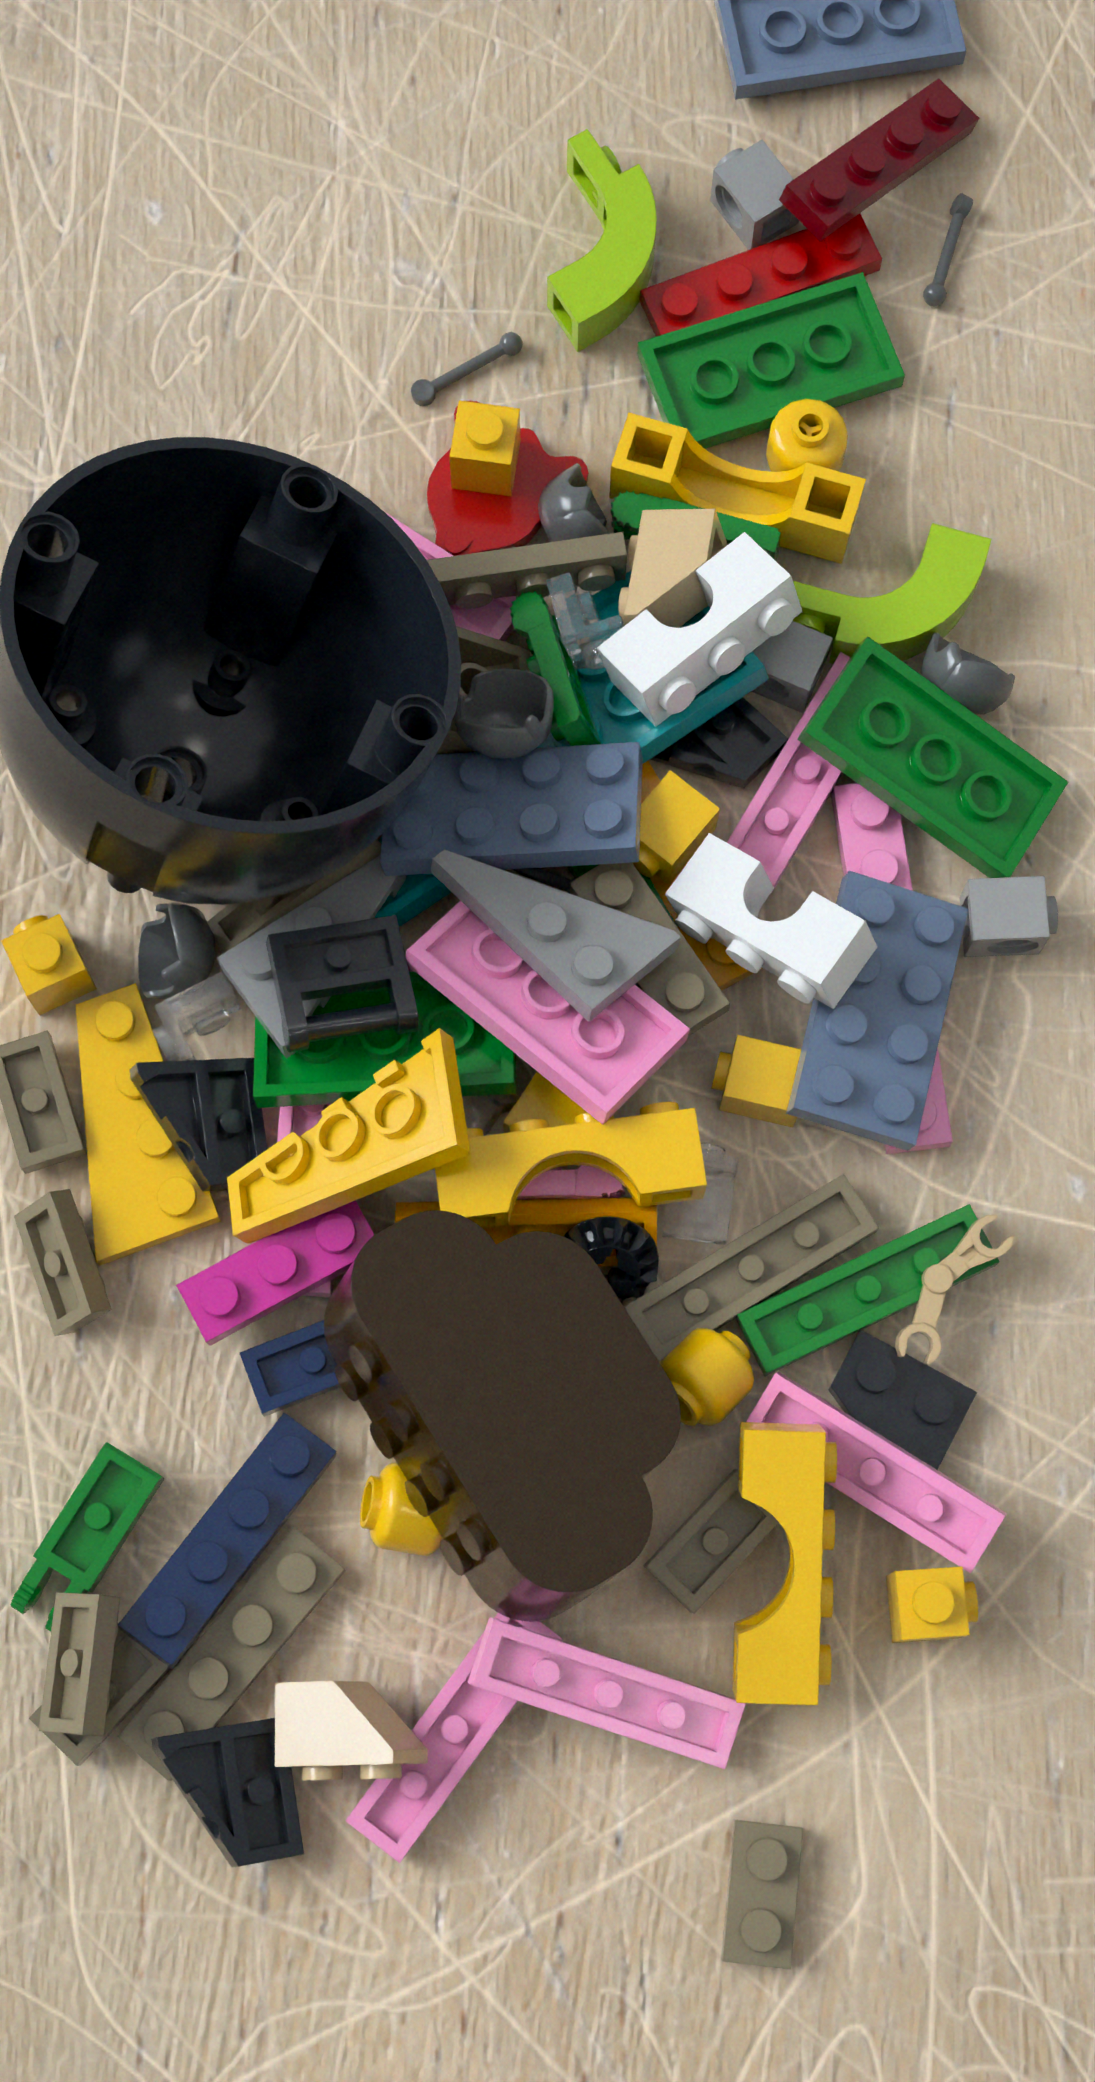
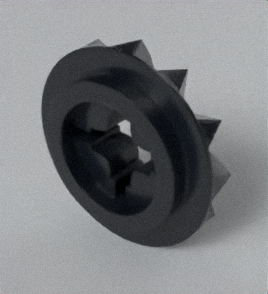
(635, 1252)

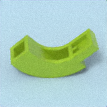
(605, 284)
(911, 614)

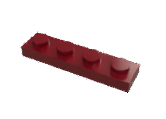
(878, 159)

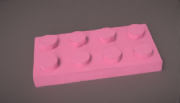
(591, 1061)

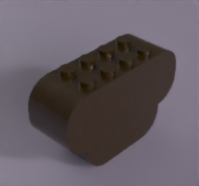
(507, 1403)

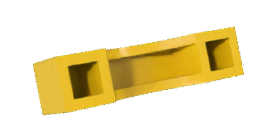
(806, 504)
(649, 1153)
(780, 1646)

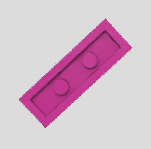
(274, 1271)

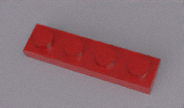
(760, 276)

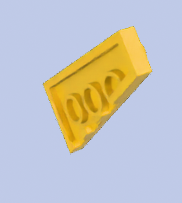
(358, 1147)
(135, 1174)

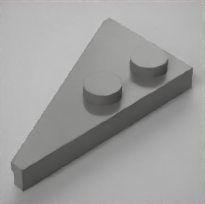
(348, 900)
(571, 942)

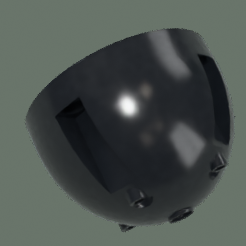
(219, 668)

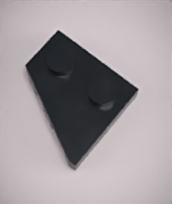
(728, 746)
(205, 1113)
(901, 1398)
(236, 1789)

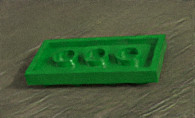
(748, 365)
(933, 760)
(347, 1064)

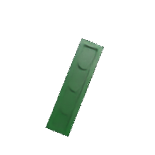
(853, 1294)

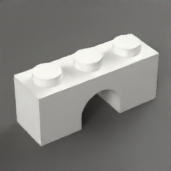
(668, 666)
(811, 951)

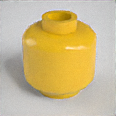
(807, 433)
(709, 1375)
(392, 1518)

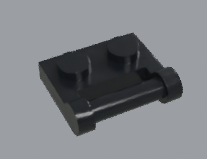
(340, 962)

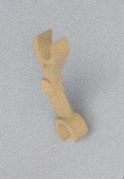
(939, 1279)

